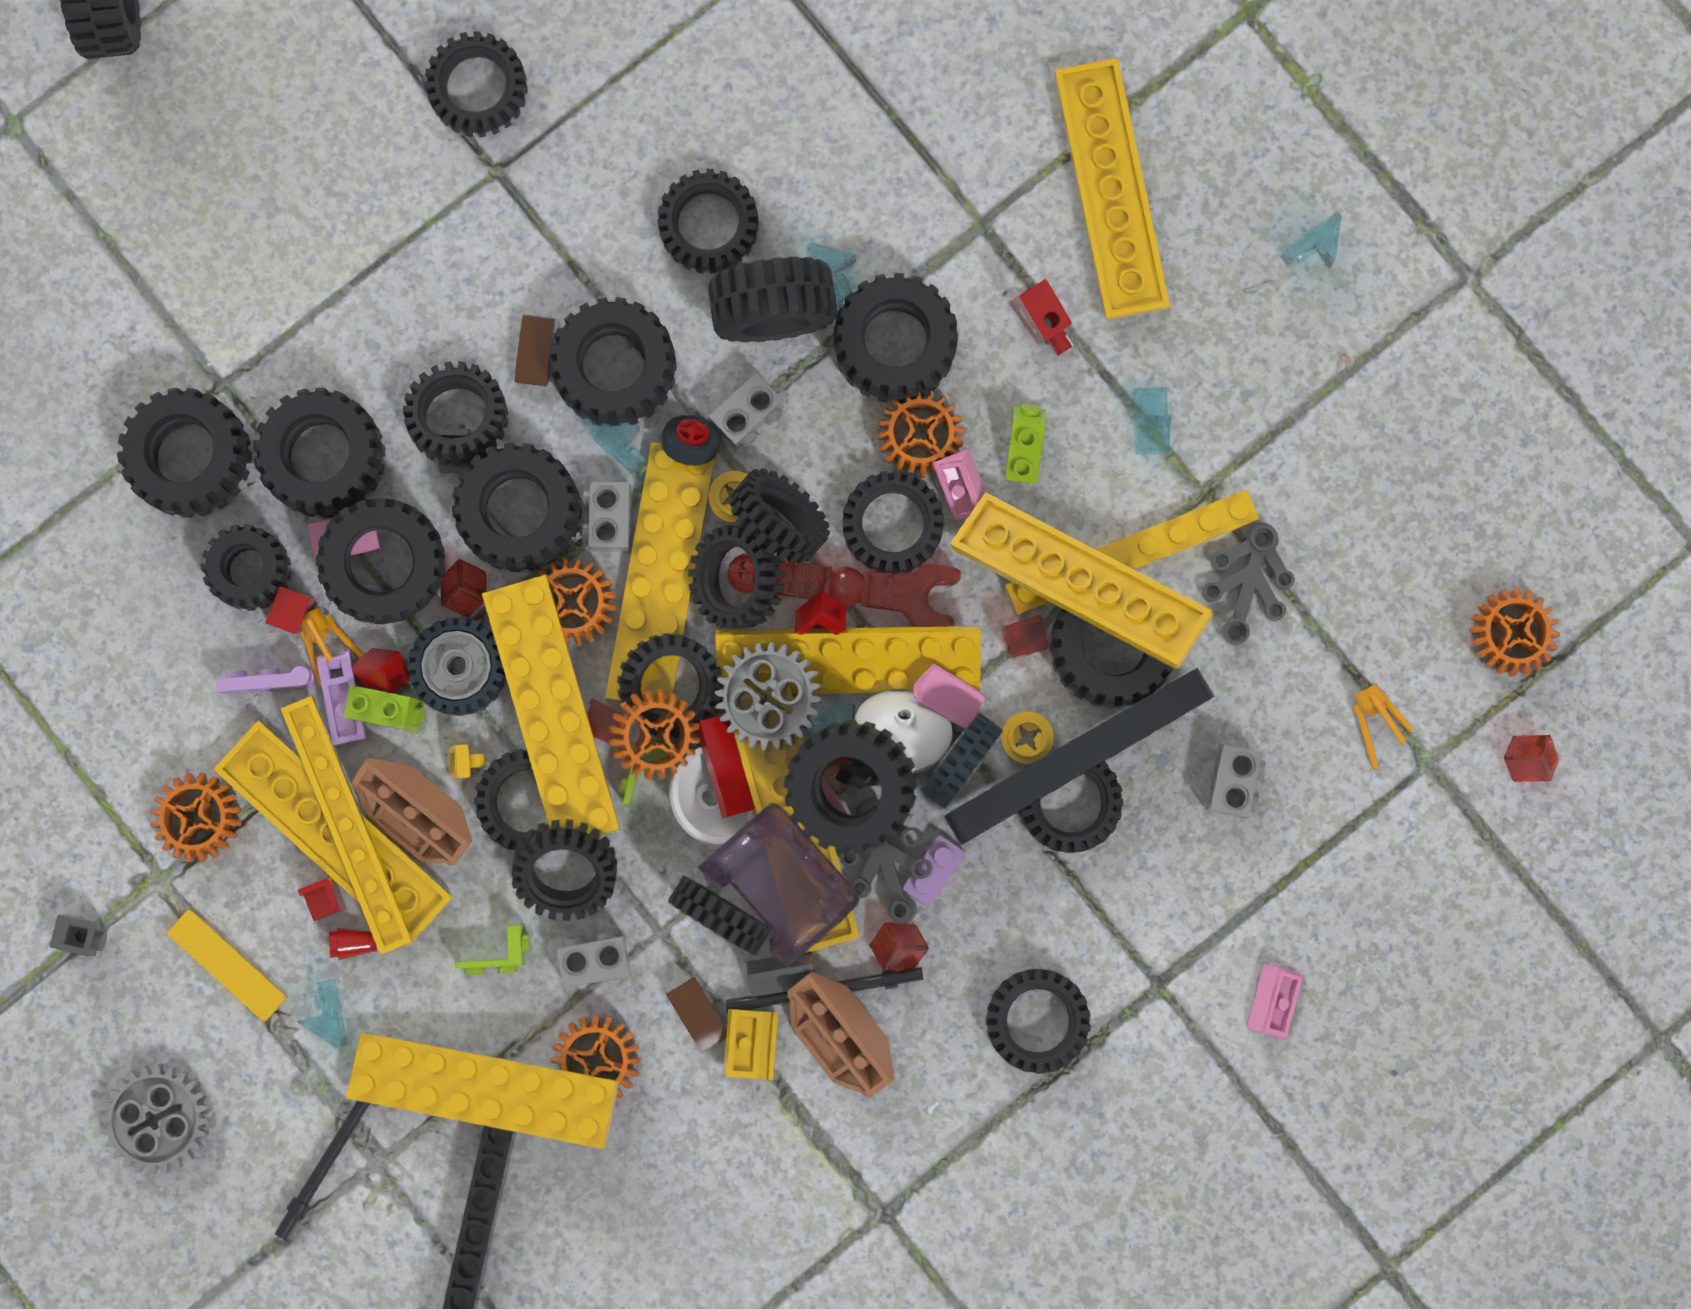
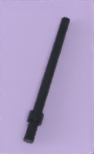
(888, 979)
(300, 1205)

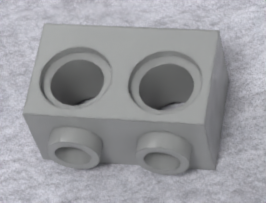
(740, 406)
(616, 516)
(1226, 778)
(595, 968)

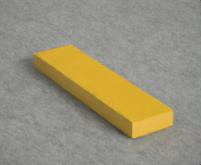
(227, 965)

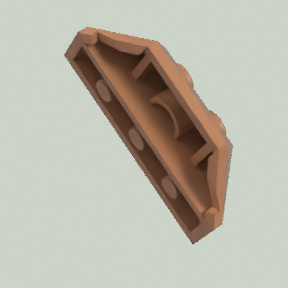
(412, 811)
(840, 1034)

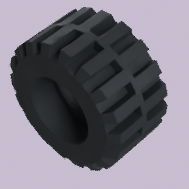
(224, 552)

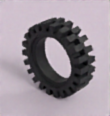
(468, 48)
(702, 184)
(445, 380)
(887, 484)
(749, 505)
(708, 586)
(671, 645)
(487, 797)
(1093, 835)
(571, 839)
(719, 915)
(1077, 1031)

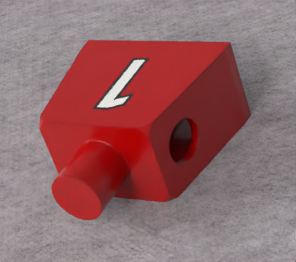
(1039, 303)

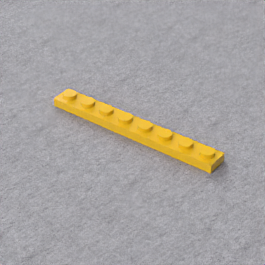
(1162, 540)
(347, 825)

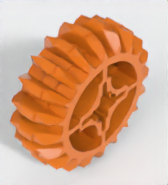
(903, 411)
(582, 591)
(1503, 625)
(675, 754)
(169, 805)
(604, 1033)

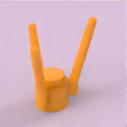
(315, 630)
(1373, 702)

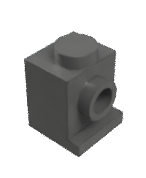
(67, 932)

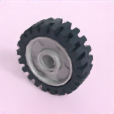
(432, 660)
(962, 760)

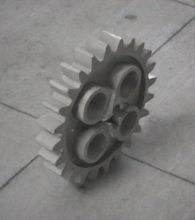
(784, 670)
(168, 1145)

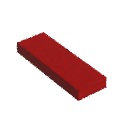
(725, 767)

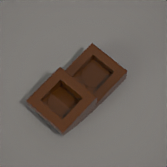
(534, 350)
(697, 1014)

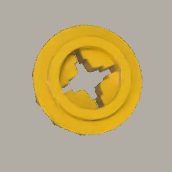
(718, 494)
(1030, 722)

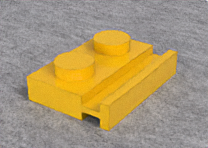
(750, 1044)

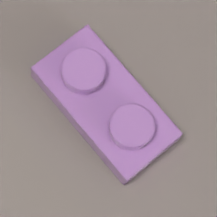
(944, 859)

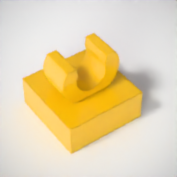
(461, 762)

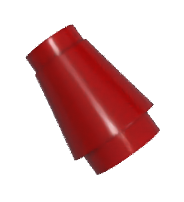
(350, 943)

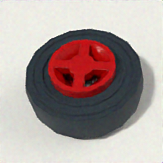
(690, 440)

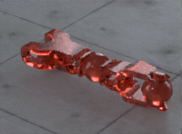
(850, 587)

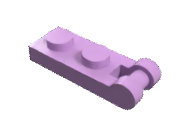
(268, 680)
(335, 696)

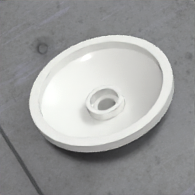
(923, 733)
(699, 818)

